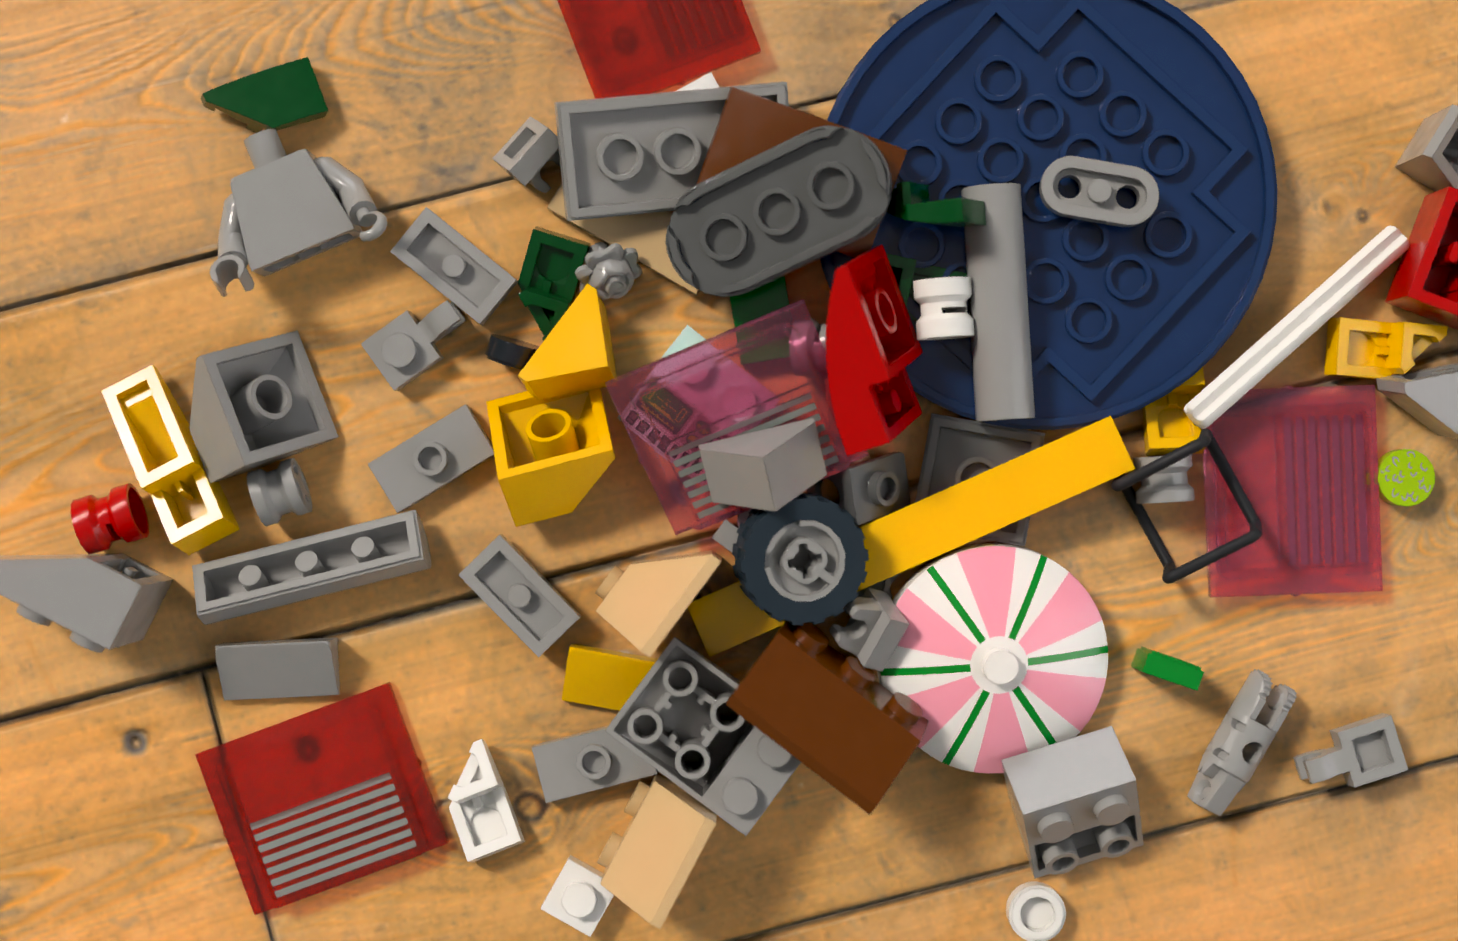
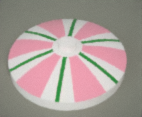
(997, 654)

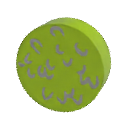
(1405, 477)

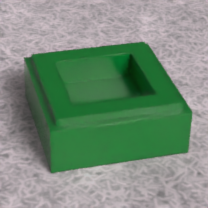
(1167, 668)

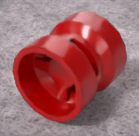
(109, 518)

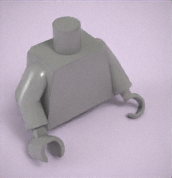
(288, 212)

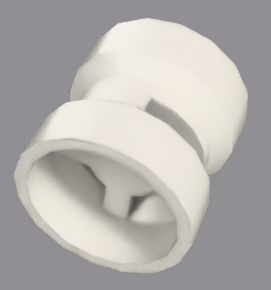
(947, 295)

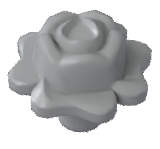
(609, 270)

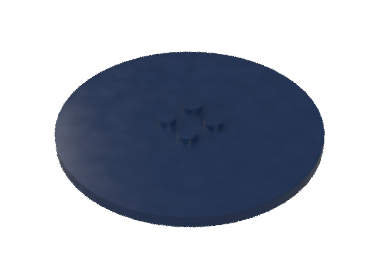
(1004, 94)

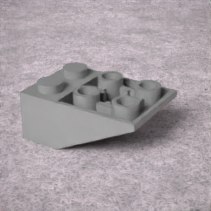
(96, 596)
(698, 742)

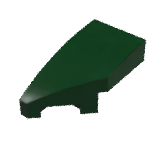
(271, 97)
(549, 276)

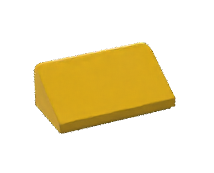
(603, 676)

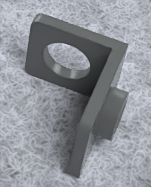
(871, 487)

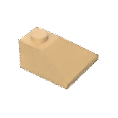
(653, 595)

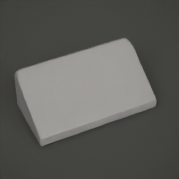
(278, 668)

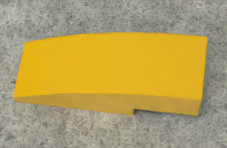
(168, 461)

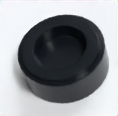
(510, 351)

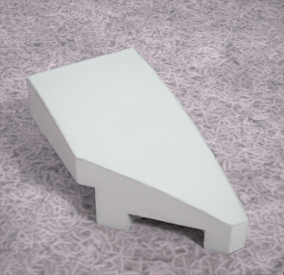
(483, 808)

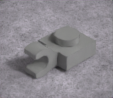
(408, 346)
(1361, 752)

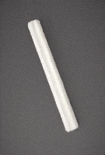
(1296, 327)

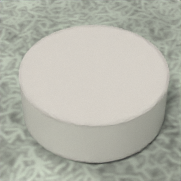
(1035, 911)

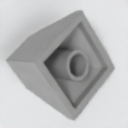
(256, 406)

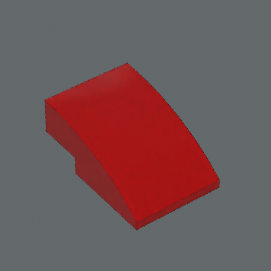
(867, 353)

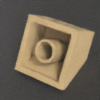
(657, 849)

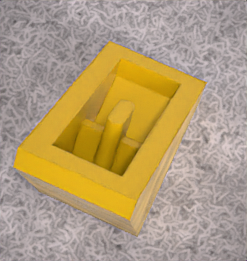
(575, 353)

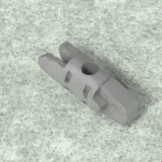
(1240, 742)

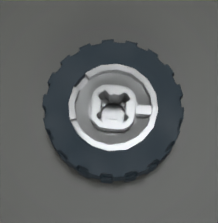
(800, 559)

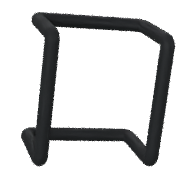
(1170, 572)

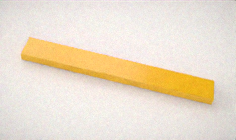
(944, 522)

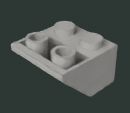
(1074, 802)

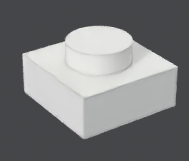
(578, 896)

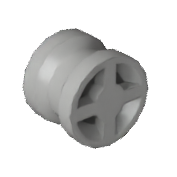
(1166, 485)
(279, 492)

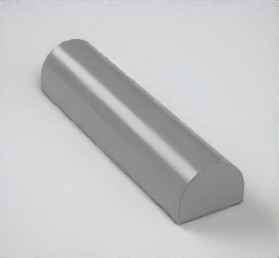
(999, 306)
(310, 567)

